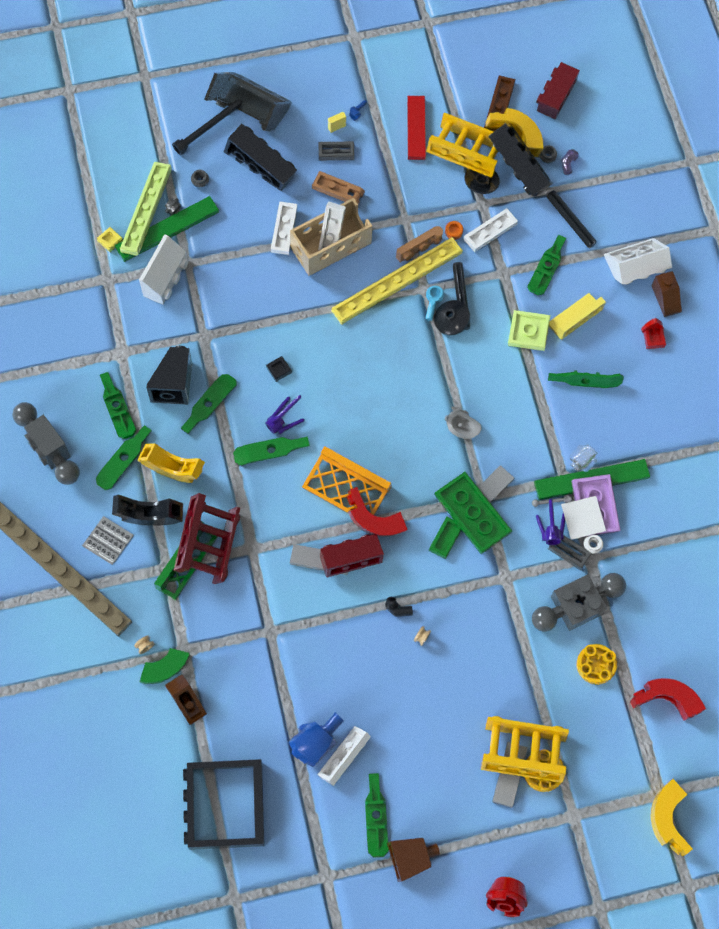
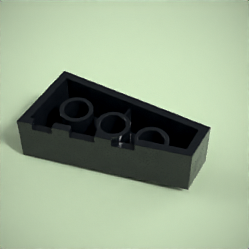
(260, 157)
(521, 160)

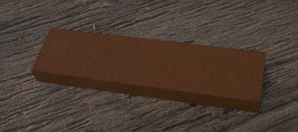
(501, 96)

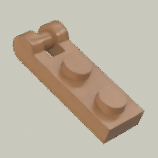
(336, 187)
(420, 243)

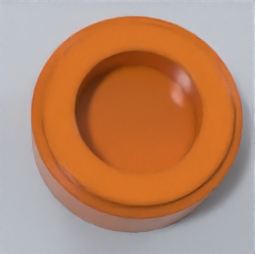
(454, 229)

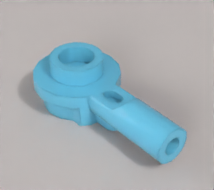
(434, 295)

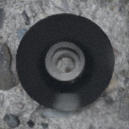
(481, 183)
(455, 323)

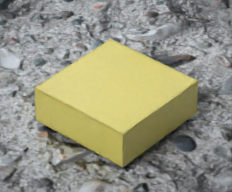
(336, 122)
(109, 239)

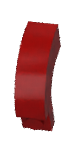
(370, 523)
(676, 692)

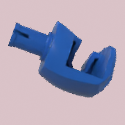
(314, 740)

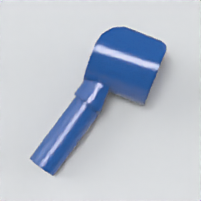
(354, 111)

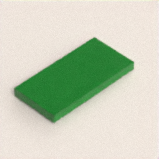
(473, 512)

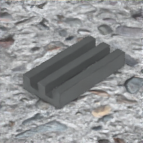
(336, 153)
(575, 563)

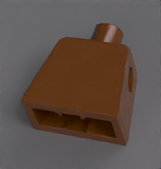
(411, 857)

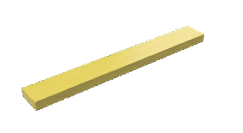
(396, 280)

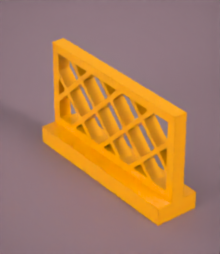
(351, 468)

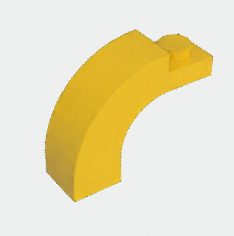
(522, 124)
(170, 465)
(662, 817)

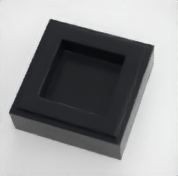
(278, 369)

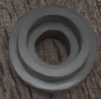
(548, 150)
(199, 174)
(172, 206)

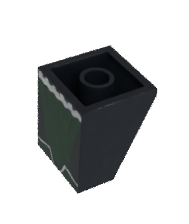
(172, 377)

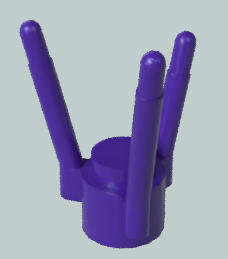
(275, 422)
(552, 534)

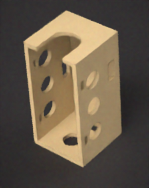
(353, 238)

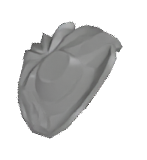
(462, 424)

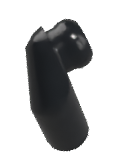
(396, 610)

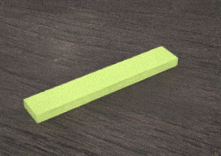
(145, 209)

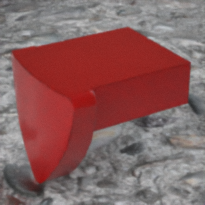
(654, 334)

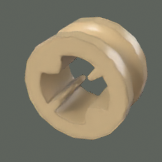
(422, 635)
(144, 644)

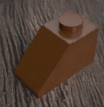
(667, 293)
(185, 699)

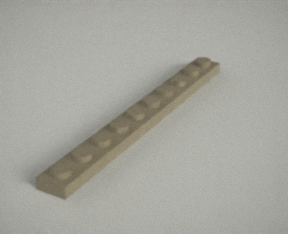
(63, 572)

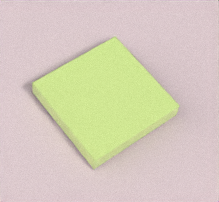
(529, 330)

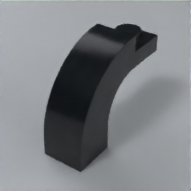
(147, 513)

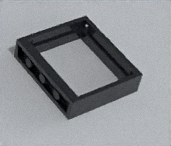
(188, 796)

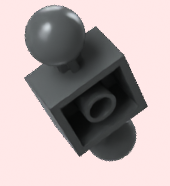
(46, 443)
(574, 613)

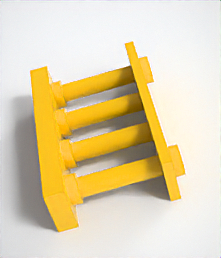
(459, 155)
(519, 767)

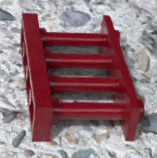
(189, 542)

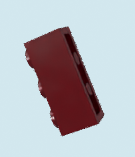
(557, 90)
(351, 555)

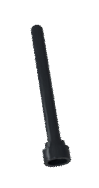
(181, 145)

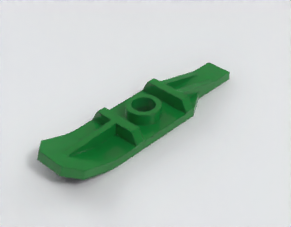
(543, 273)
(587, 379)
(215, 394)
(119, 415)
(259, 450)
(115, 466)
(376, 828)

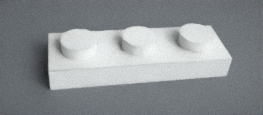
(284, 223)
(332, 224)
(490, 230)
(344, 755)

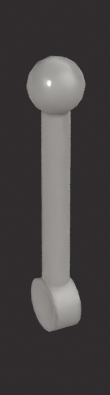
(567, 498)

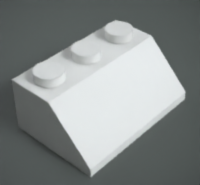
(639, 261)
(163, 270)

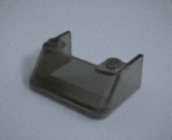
(256, 100)

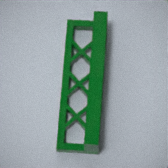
(168, 572)

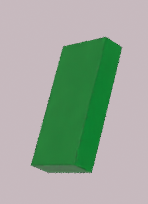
(445, 538)

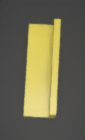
(576, 315)

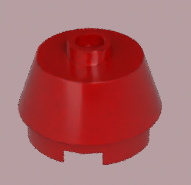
(507, 896)

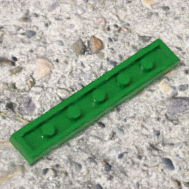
(175, 224)
(619, 474)

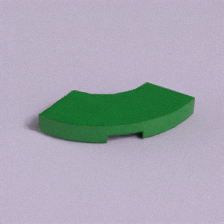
(165, 668)

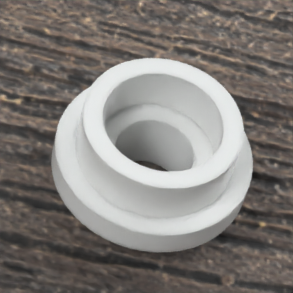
(597, 540)

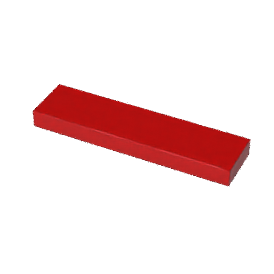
(416, 127)

